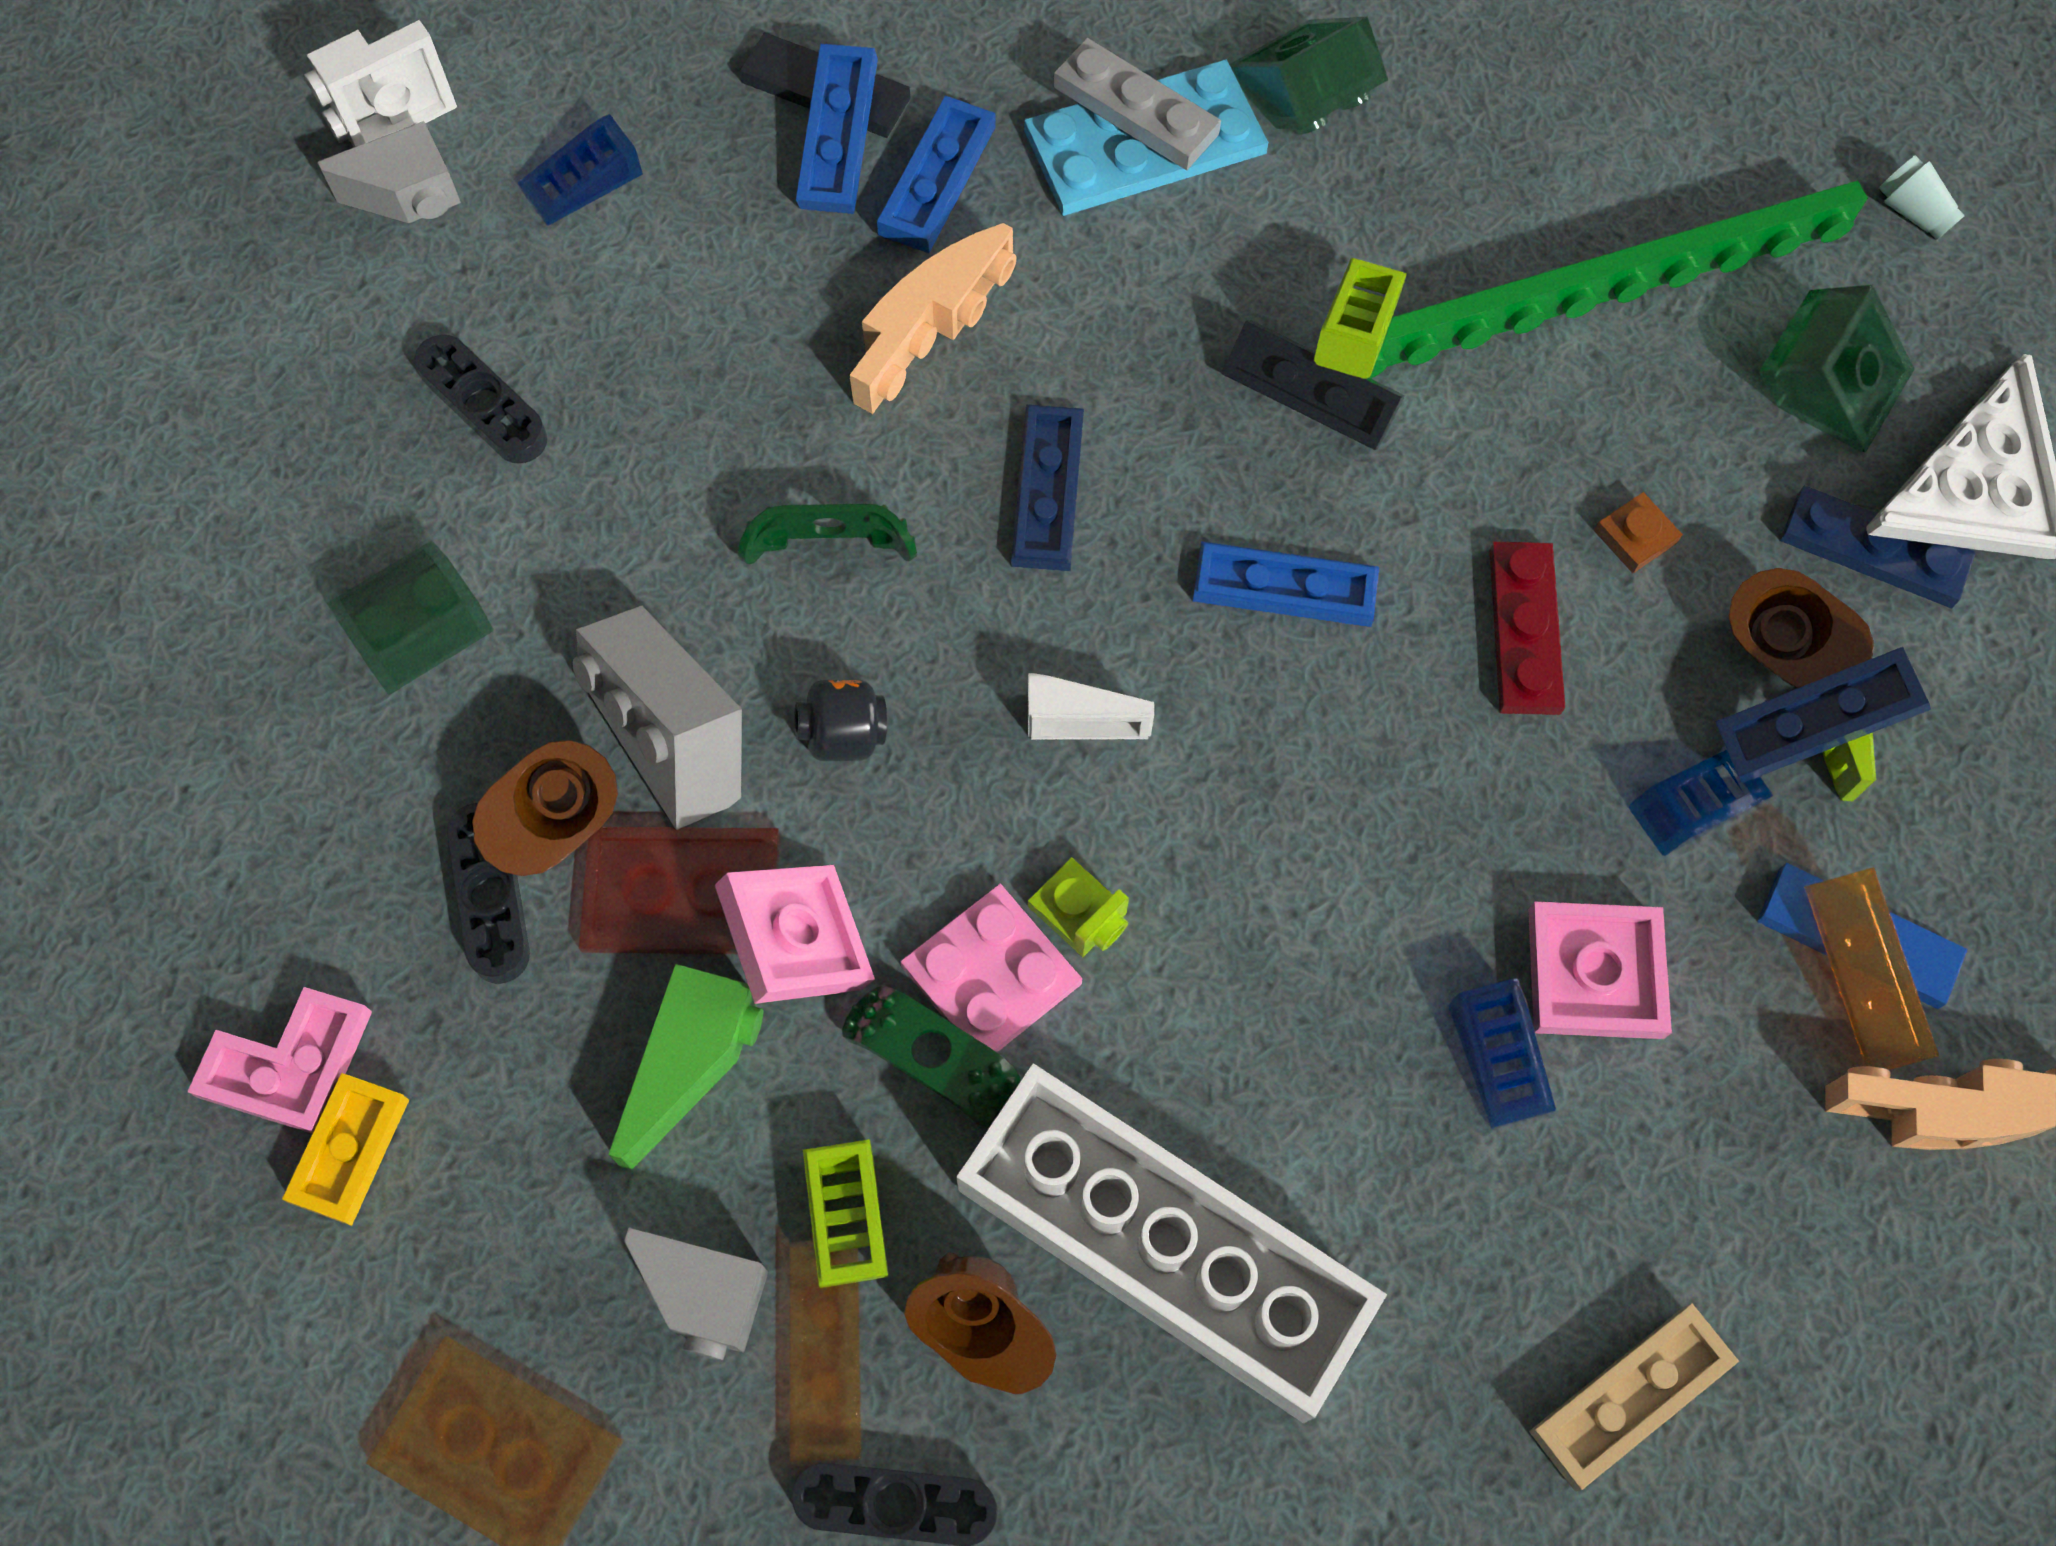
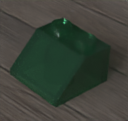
(1312, 72)
(1839, 364)
(411, 617)

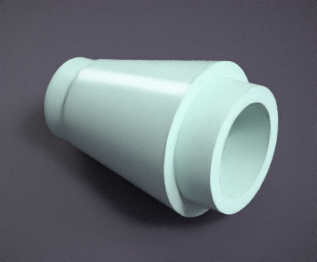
(1922, 197)

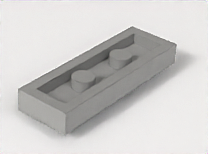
(1137, 103)

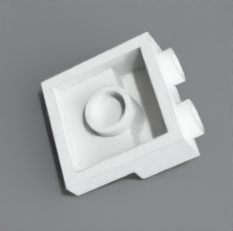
(379, 84)

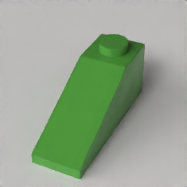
(688, 1052)

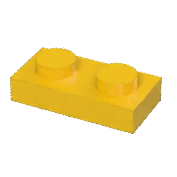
(346, 1149)

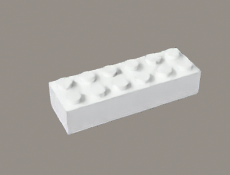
(1171, 1243)

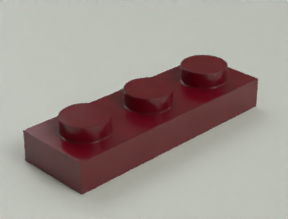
(1526, 628)

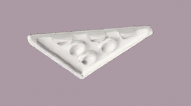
(1987, 479)

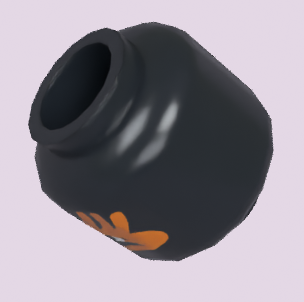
(841, 720)

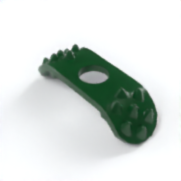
(779, 523)
(971, 1078)

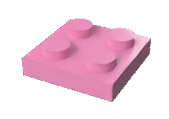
(794, 933)
(992, 970)
(1599, 970)

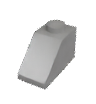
(393, 176)
(700, 1291)

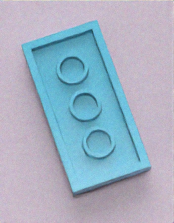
(1098, 163)

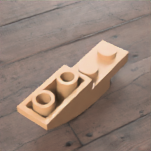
(931, 299)
(1938, 1112)

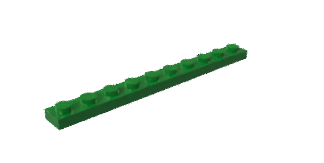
(1619, 275)

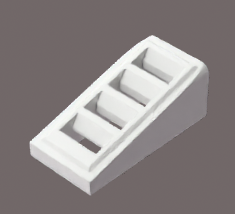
(1084, 712)

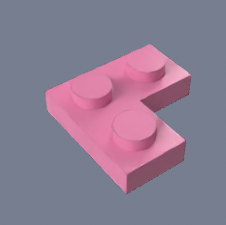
(296, 1077)

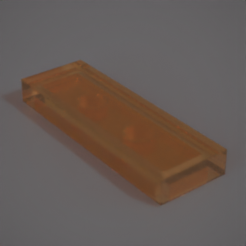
(1871, 970)
(824, 1362)

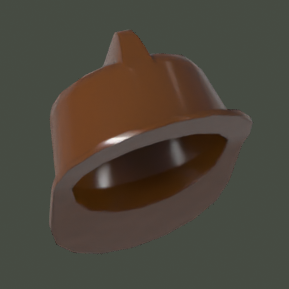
(1797, 627)
(544, 807)
(980, 1325)

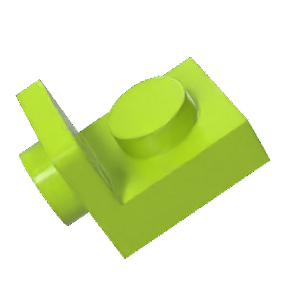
(1080, 908)

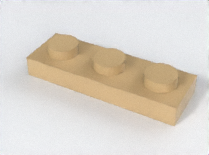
(1633, 1397)

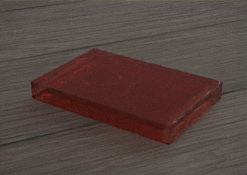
(658, 887)

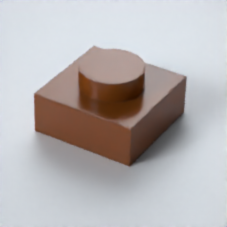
(1638, 532)

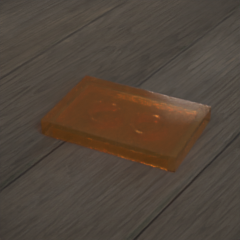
(494, 1450)

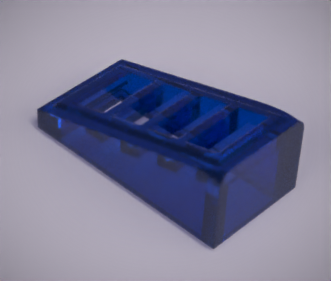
(585, 147)
(1671, 821)
(1525, 1046)

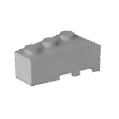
(664, 713)

